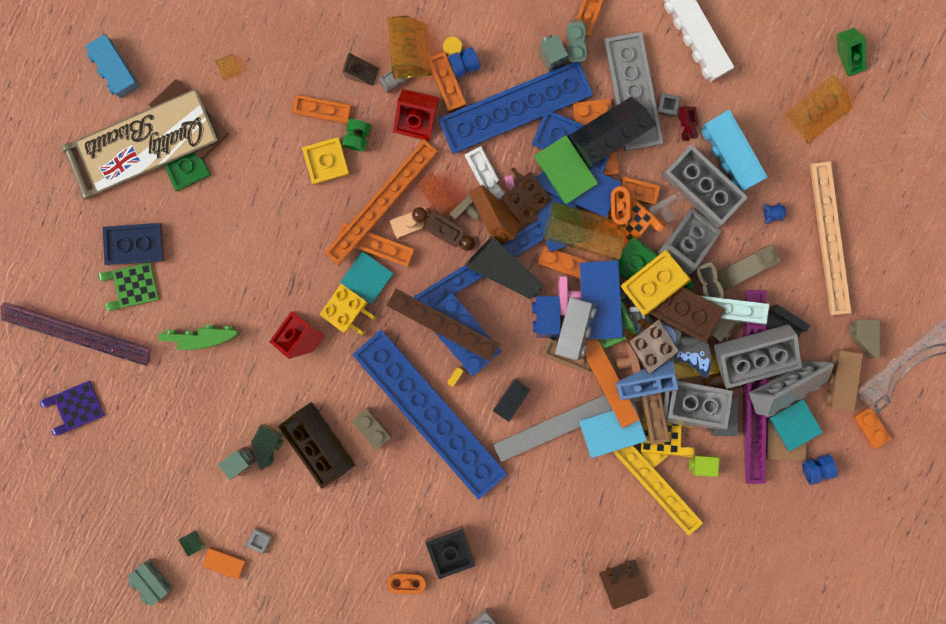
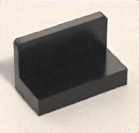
(780, 317)

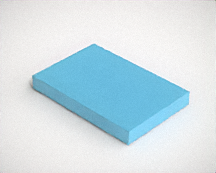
(605, 434)

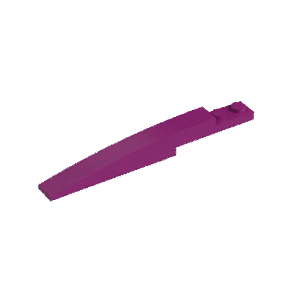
(754, 424)

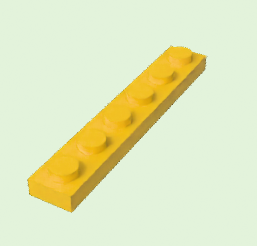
(659, 489)

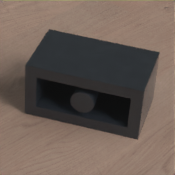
(511, 400)

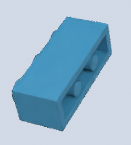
(111, 66)

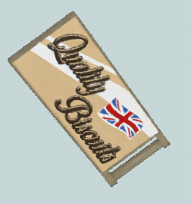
(141, 143)

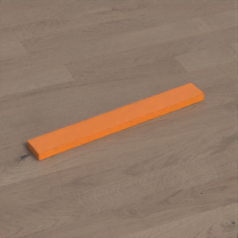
(381, 202)

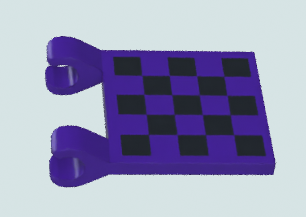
(76, 407)

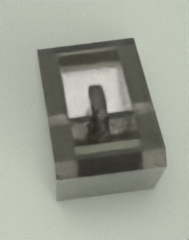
(359, 70)

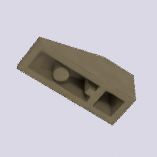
(748, 266)

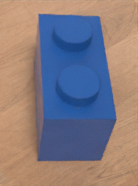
(547, 317)

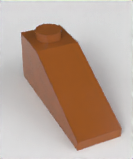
(495, 215)

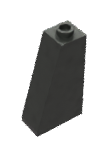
(500, 266)

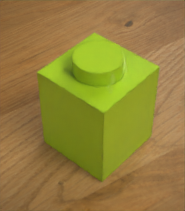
(704, 465)

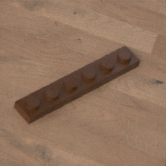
(443, 324)

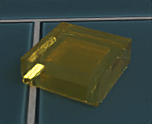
(228, 66)

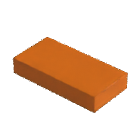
(223, 563)

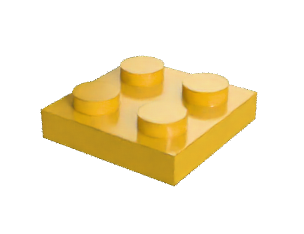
(325, 160)

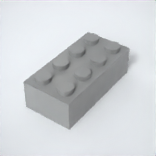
(704, 186)

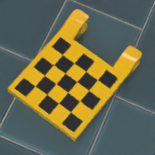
(667, 448)

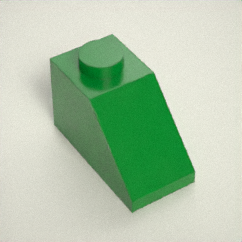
(852, 51)

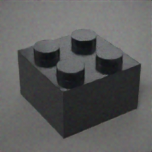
(450, 552)

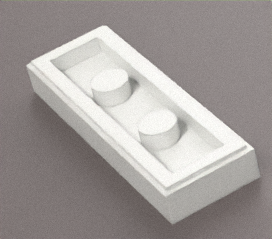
(484, 171)

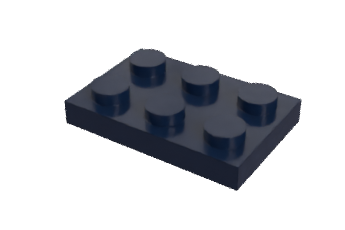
(133, 244)

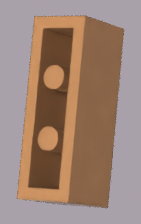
(844, 380)

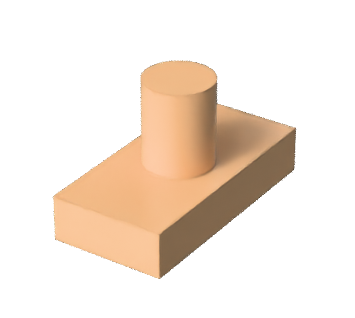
(405, 225)

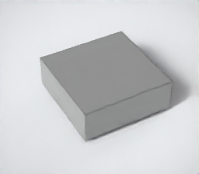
(259, 540)

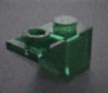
(264, 445)

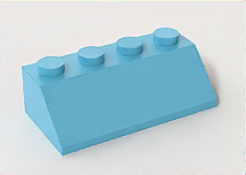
(733, 151)

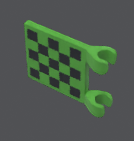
(133, 286)

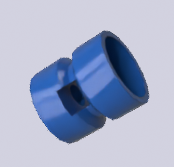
(464, 62)
(819, 469)

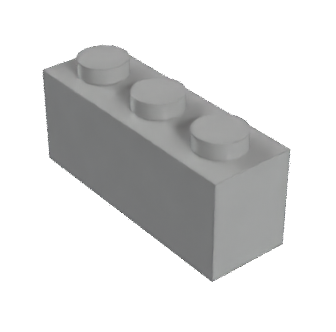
(576, 328)

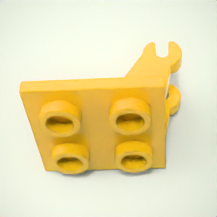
(344, 308)

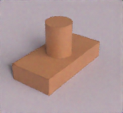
(629, 361)

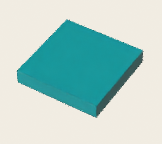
(366, 277)
(795, 425)

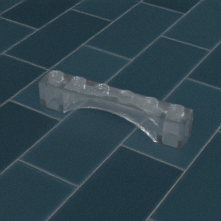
(879, 390)

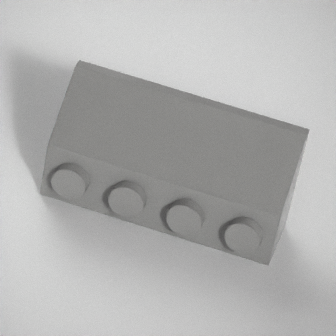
(758, 356)
(790, 387)

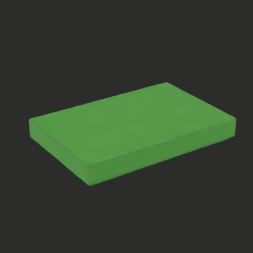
(565, 169)

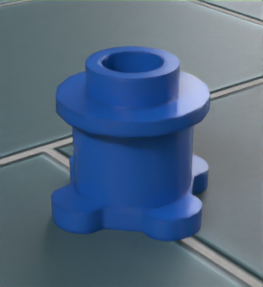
(774, 212)

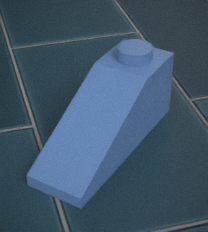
(642, 384)

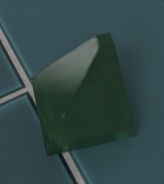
(191, 543)

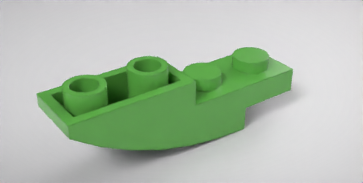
(206, 337)

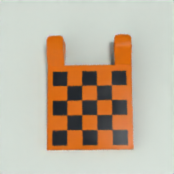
(640, 220)

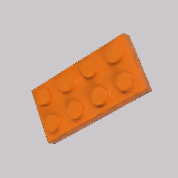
(588, 111)

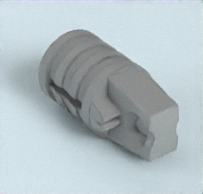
(389, 83)

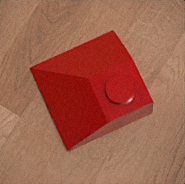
(296, 337)

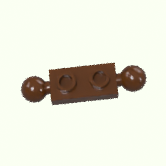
(443, 229)

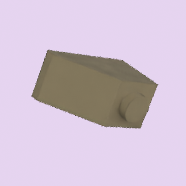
(866, 336)

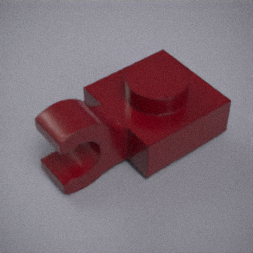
(689, 120)

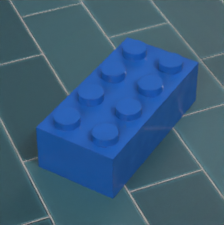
(453, 308)

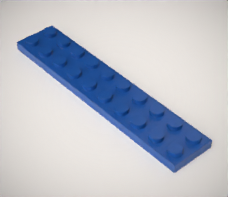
(429, 414)

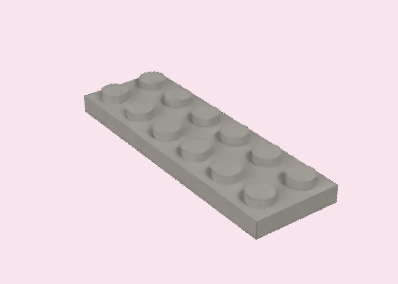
(632, 78)

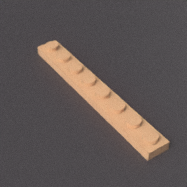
(830, 238)

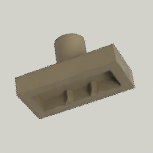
(465, 206)

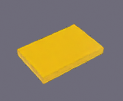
(655, 283)

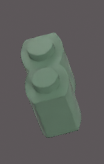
(576, 35)

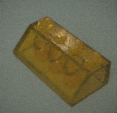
(584, 231)

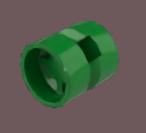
(353, 141)

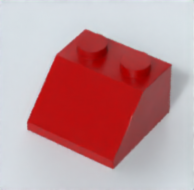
(415, 114)

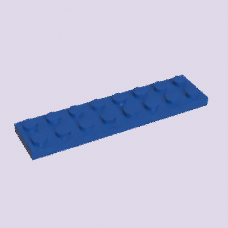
(515, 107)

